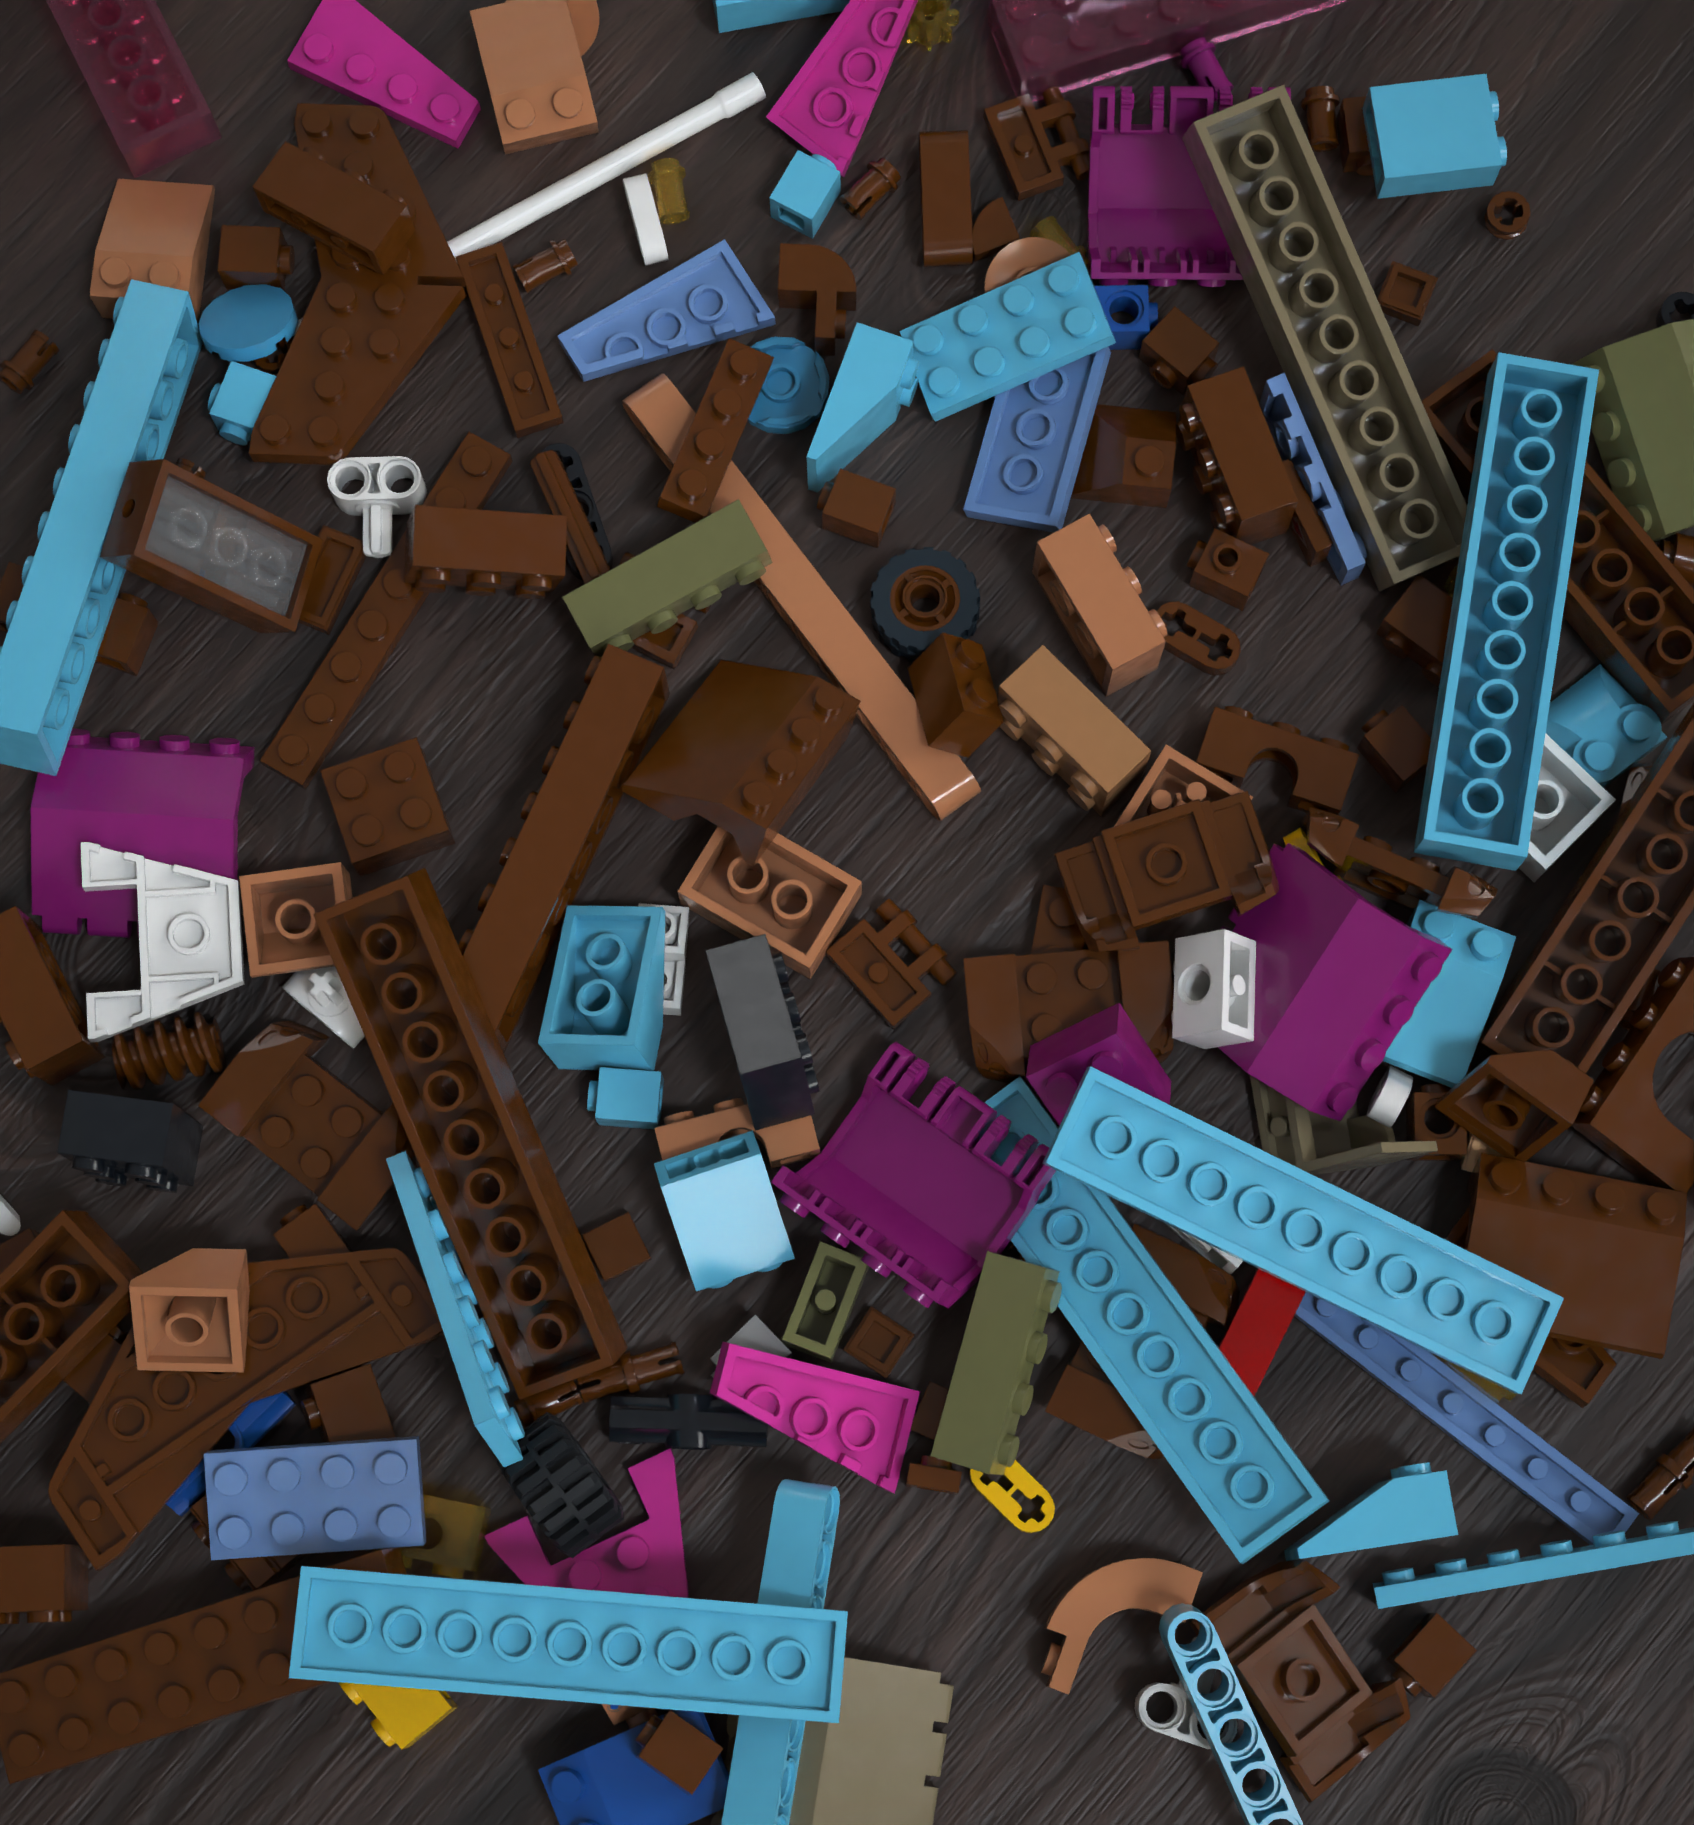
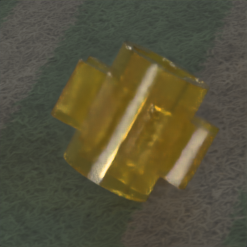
(932, 31)

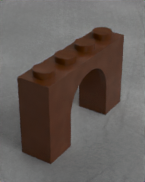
(1621, 1104)

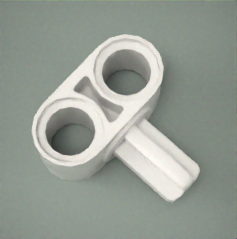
(375, 498)
(326, 999)
(1183, 1721)

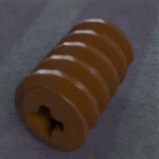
(168, 1052)

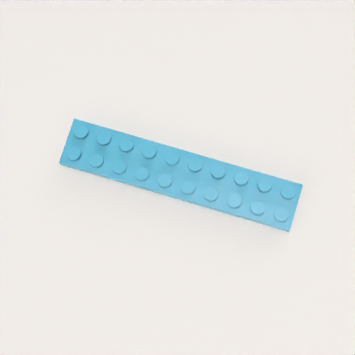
(1303, 1230)
(1158, 1352)
(568, 1644)

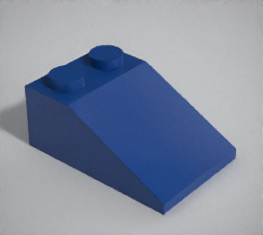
(616, 1788)

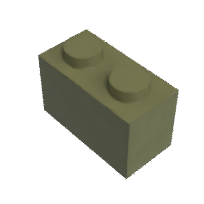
(825, 1302)

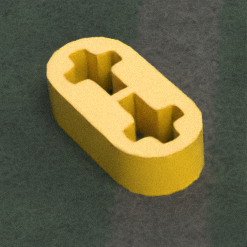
(1010, 1507)

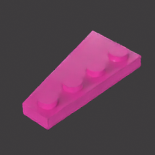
(830, 1411)

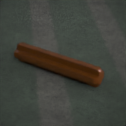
(564, 502)

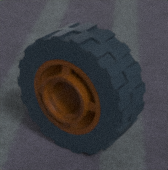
(919, 576)

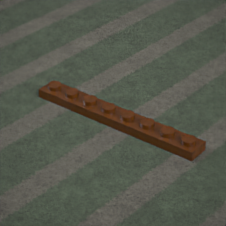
(375, 627)

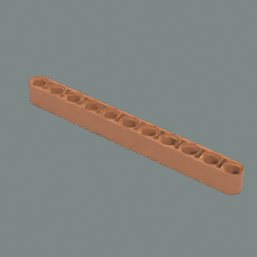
(818, 617)

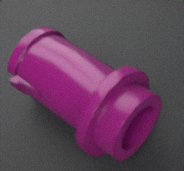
(1204, 65)

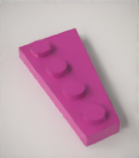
(375, 66)
(842, 79)

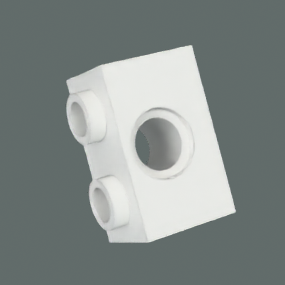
(1214, 989)

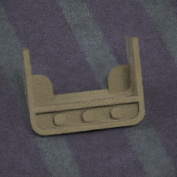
(1325, 1144)

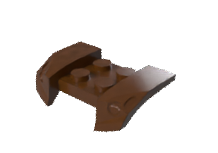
(1167, 869)
(1401, 881)
(1036, 995)
(309, 1120)
(1084, 1390)
(1303, 1675)

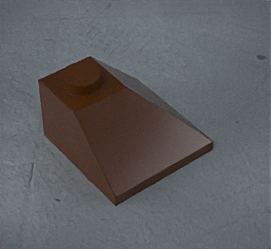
(1128, 457)
(1518, 1101)

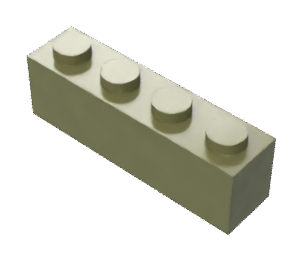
(669, 580)
(996, 1364)

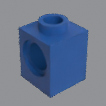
(1135, 301)

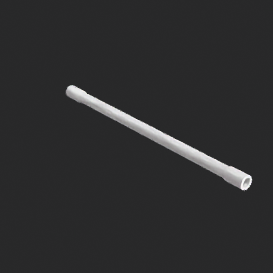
(721, 105)

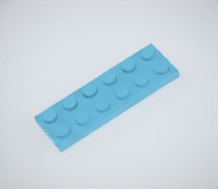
(454, 1302)

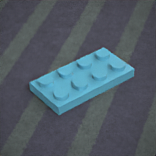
(1008, 336)

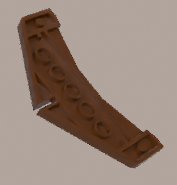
(360, 325)
(155, 1426)

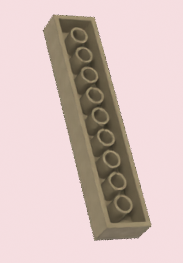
(1330, 335)

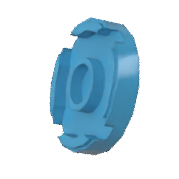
(248, 322)
(793, 388)

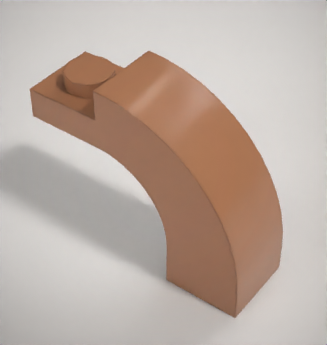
(1119, 1586)

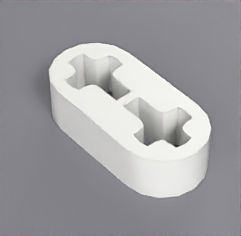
(645, 219)
(1390, 1096)

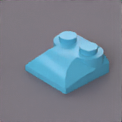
(1603, 726)

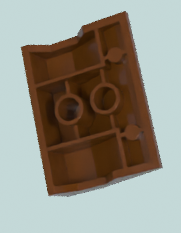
(745, 751)
(1588, 1239)

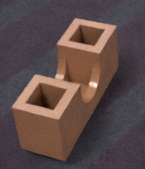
(783, 1142)

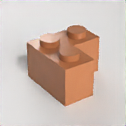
(1174, 782)

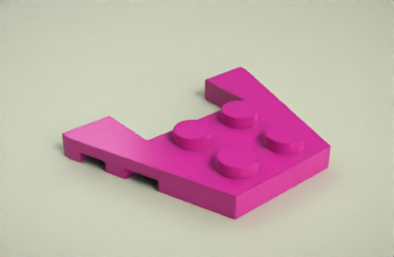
(636, 1561)

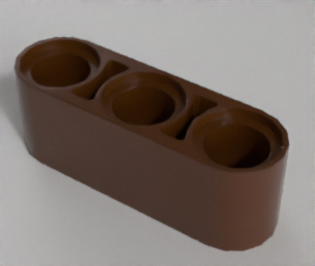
(945, 198)

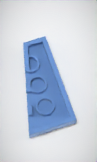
(677, 312)
(1298, 446)

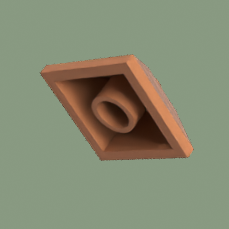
(192, 1312)

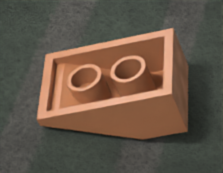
(534, 73)
(155, 237)

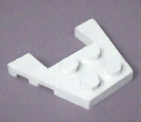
(185, 938)

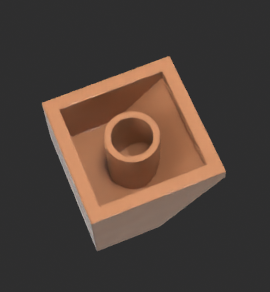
(281, 919)

